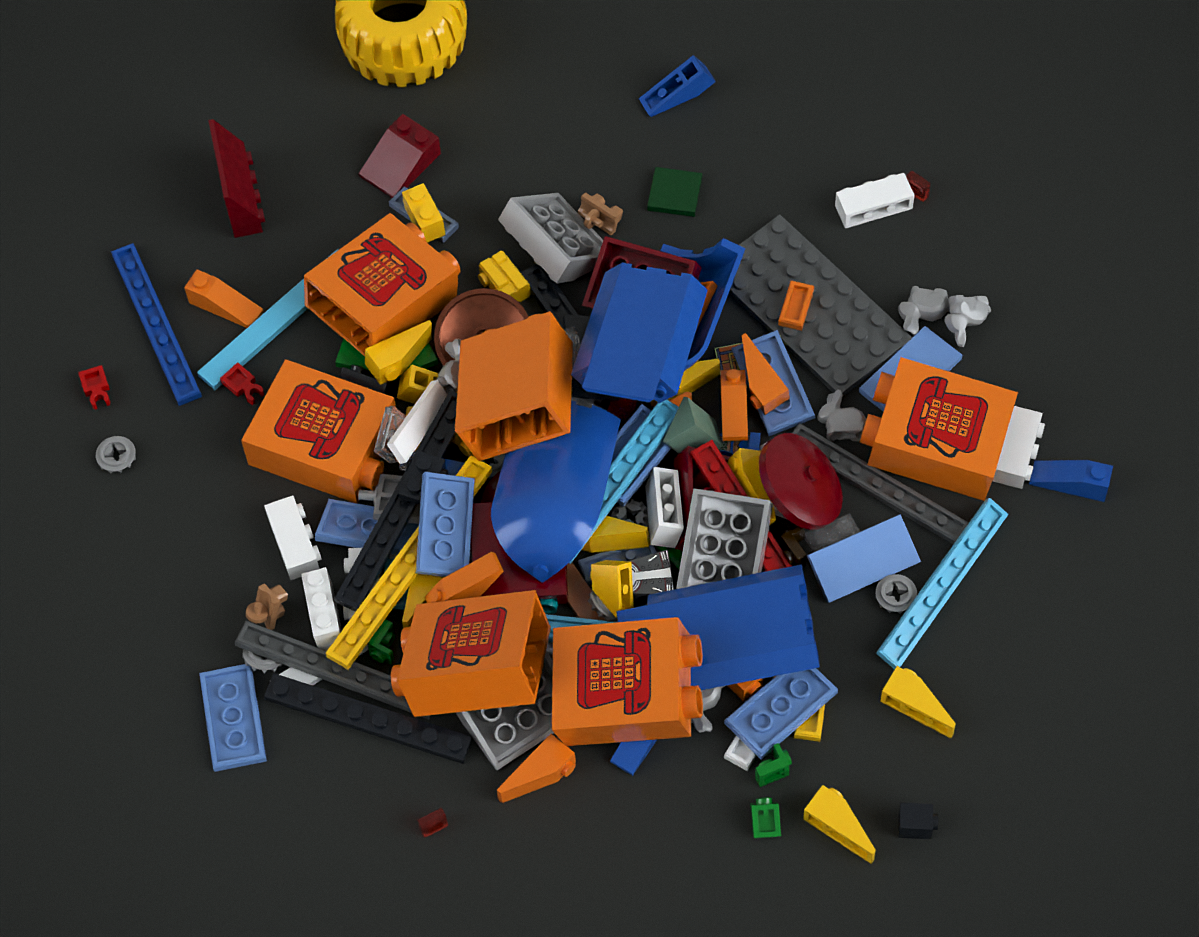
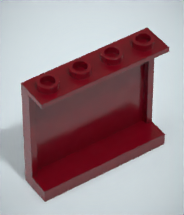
(514, 577)

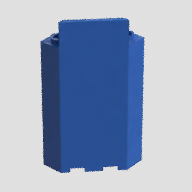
(639, 333)
(745, 624)

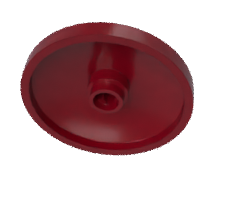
(800, 481)

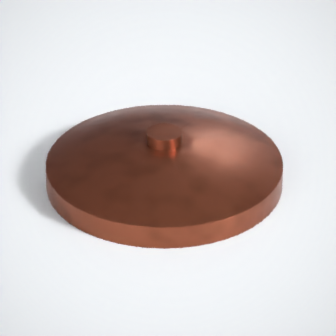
(472, 315)

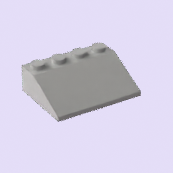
(552, 235)
(723, 537)
(513, 730)

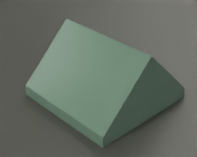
(691, 428)

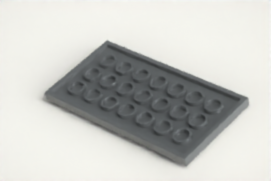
(844, 329)

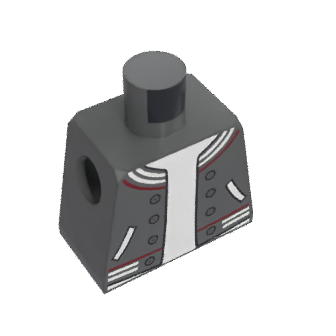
(650, 576)

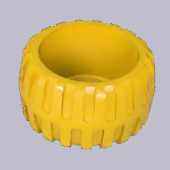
(405, 49)

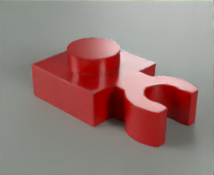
(241, 381)
(95, 384)

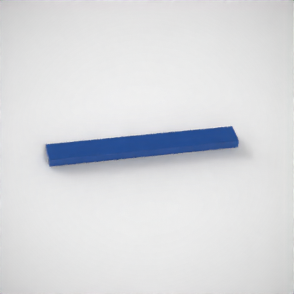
(156, 324)

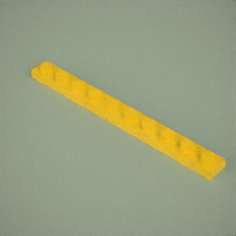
(390, 587)

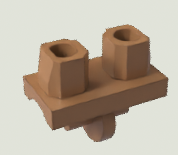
(598, 214)
(267, 606)

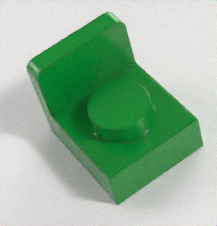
(381, 639)
(773, 770)
(765, 818)

